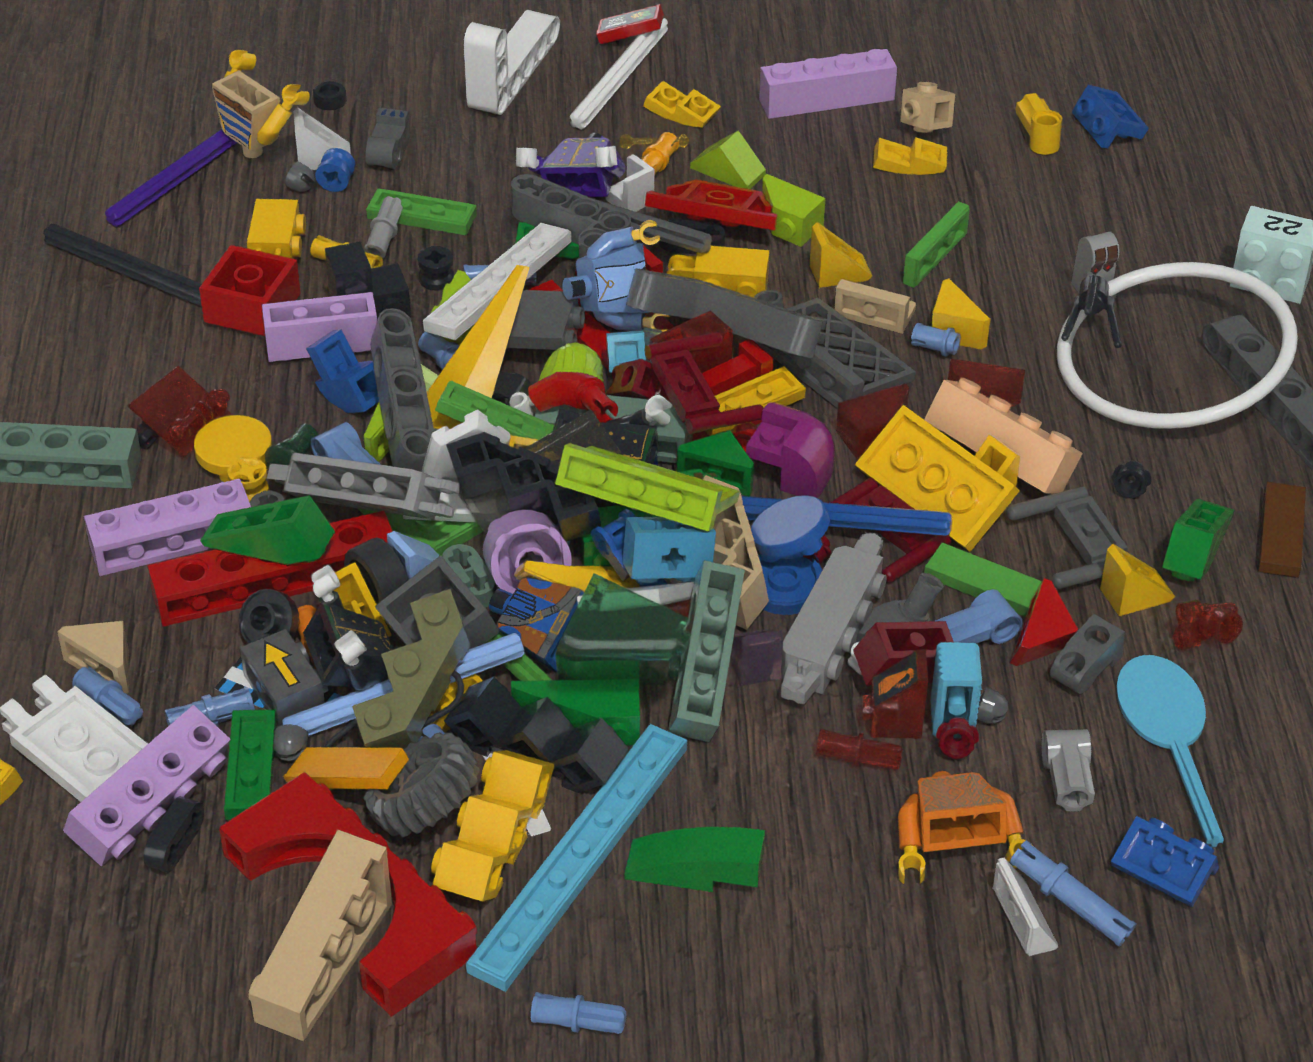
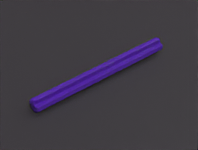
(168, 178)

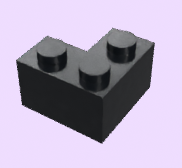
(351, 274)

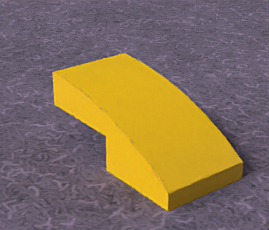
(919, 159)

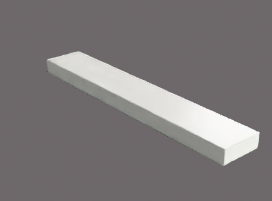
(469, 303)

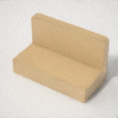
(873, 306)

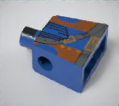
(538, 614)

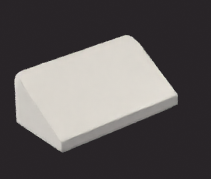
(1022, 910)

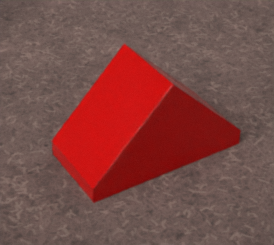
(1045, 627)

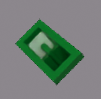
(721, 456)

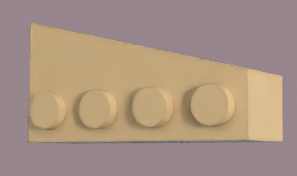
(323, 936)

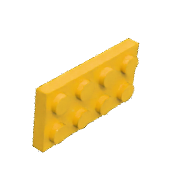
(937, 475)

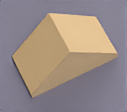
(99, 647)

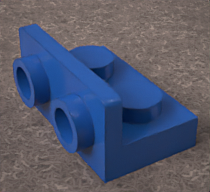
(1107, 115)
(1165, 860)

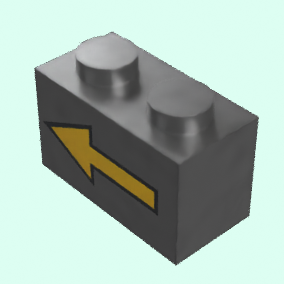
(282, 675)

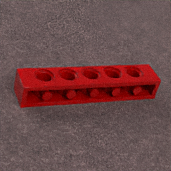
(224, 580)

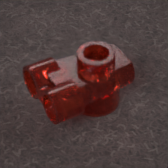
(1206, 621)

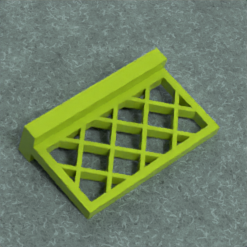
(644, 486)

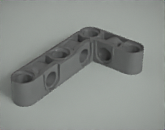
(401, 389)

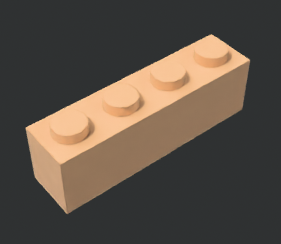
(970, 417)

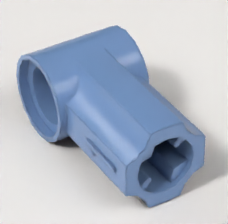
(341, 443)
(985, 619)

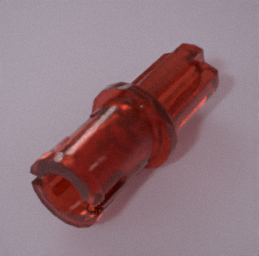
(858, 749)

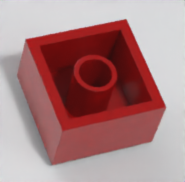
(242, 283)

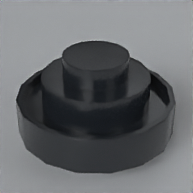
(266, 614)

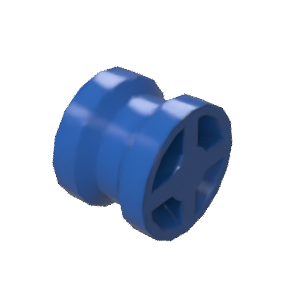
(335, 161)

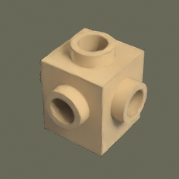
(927, 107)

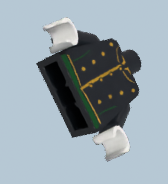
(637, 435)
(342, 642)

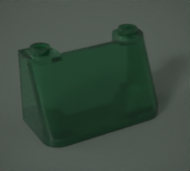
(621, 637)

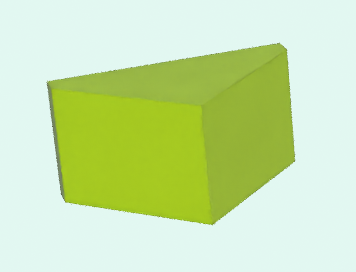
(730, 162)

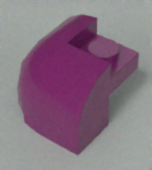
(797, 445)

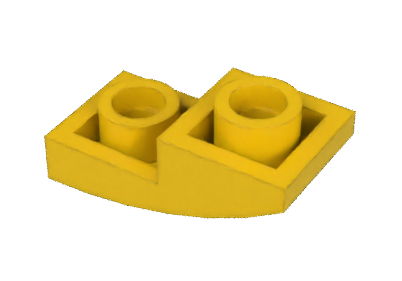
(688, 110)

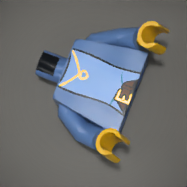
(607, 275)

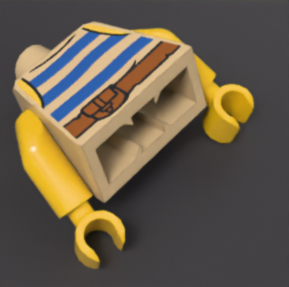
(248, 109)

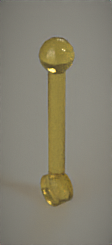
(627, 141)

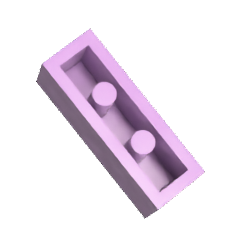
(300, 323)

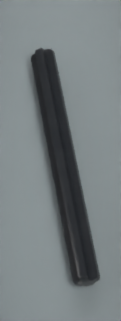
(123, 263)

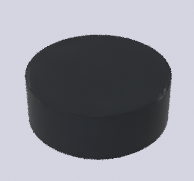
(329, 95)

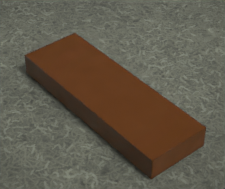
(1282, 529)

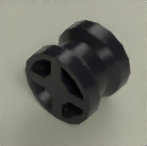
(435, 267)

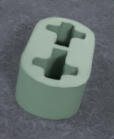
(476, 571)

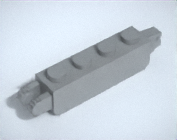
(364, 485)
(831, 618)

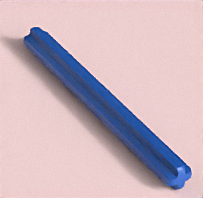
(869, 517)

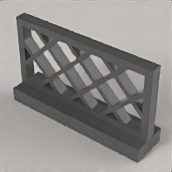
(827, 373)

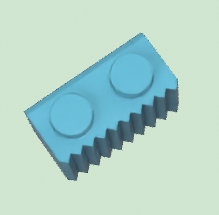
(956, 684)

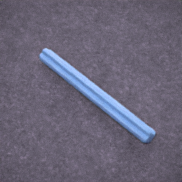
(341, 709)

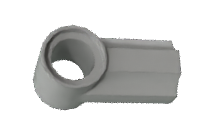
(1069, 759)

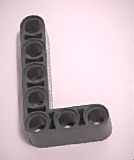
(744, 314)

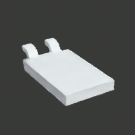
(70, 737)

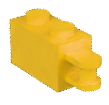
(277, 227)
(727, 267)

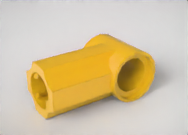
(1041, 124)

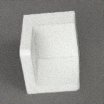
(632, 190)

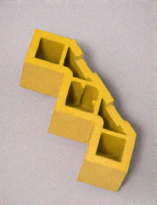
(493, 825)

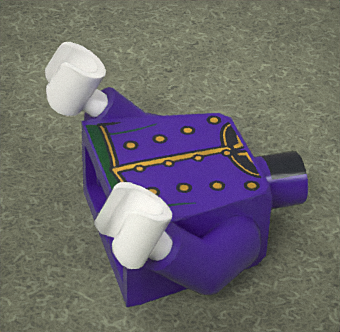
(577, 164)

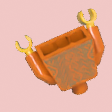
(955, 814)

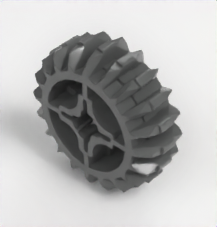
(427, 787)

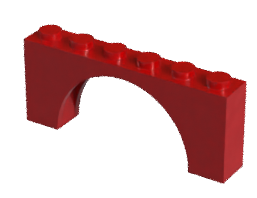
(426, 933)

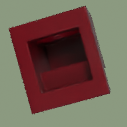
(635, 380)

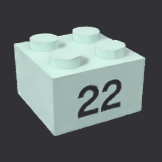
(1276, 251)

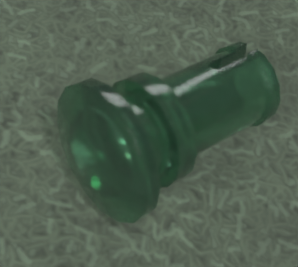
(297, 443)

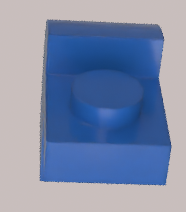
(343, 379)

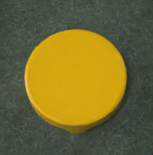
(228, 440)

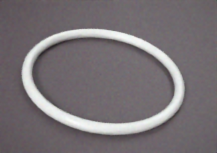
(1197, 417)

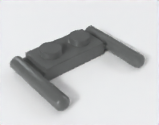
(1084, 526)

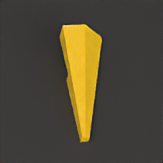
(482, 351)

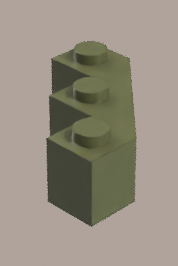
(417, 675)

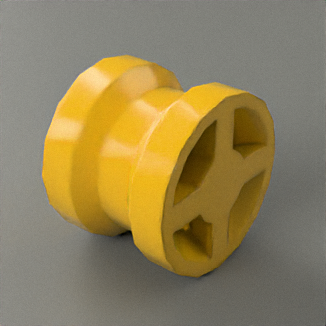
(252, 475)

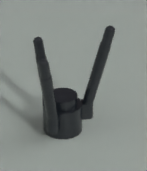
(1093, 299)

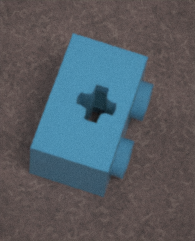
(665, 549)

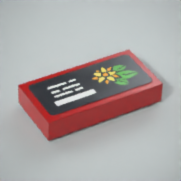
(630, 24)

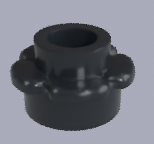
(1130, 488)

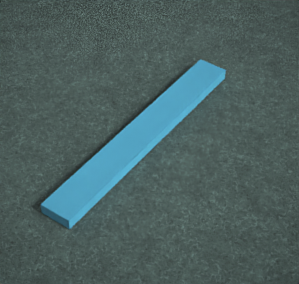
(575, 858)

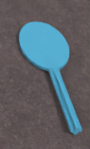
(1170, 713)

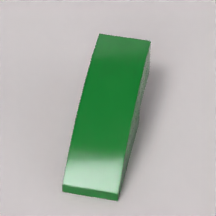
(698, 857)

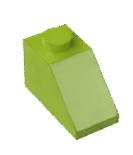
(795, 209)

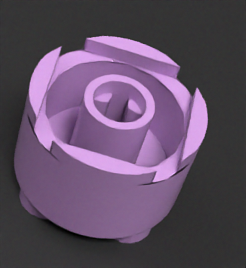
(515, 535)

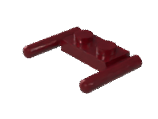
(688, 387)
(916, 546)

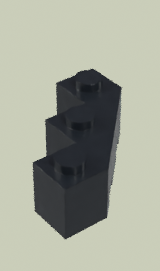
(526, 479)
(495, 721)

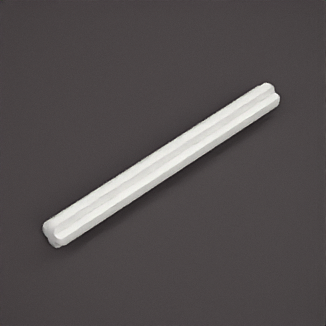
(615, 77)

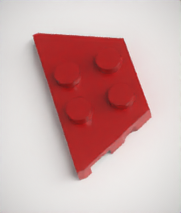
(716, 201)

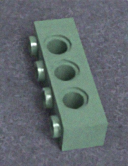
(69, 455)
(707, 656)

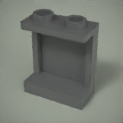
(545, 320)

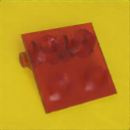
(179, 408)

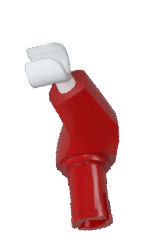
(567, 388)

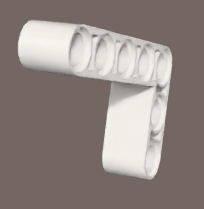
(503, 62)

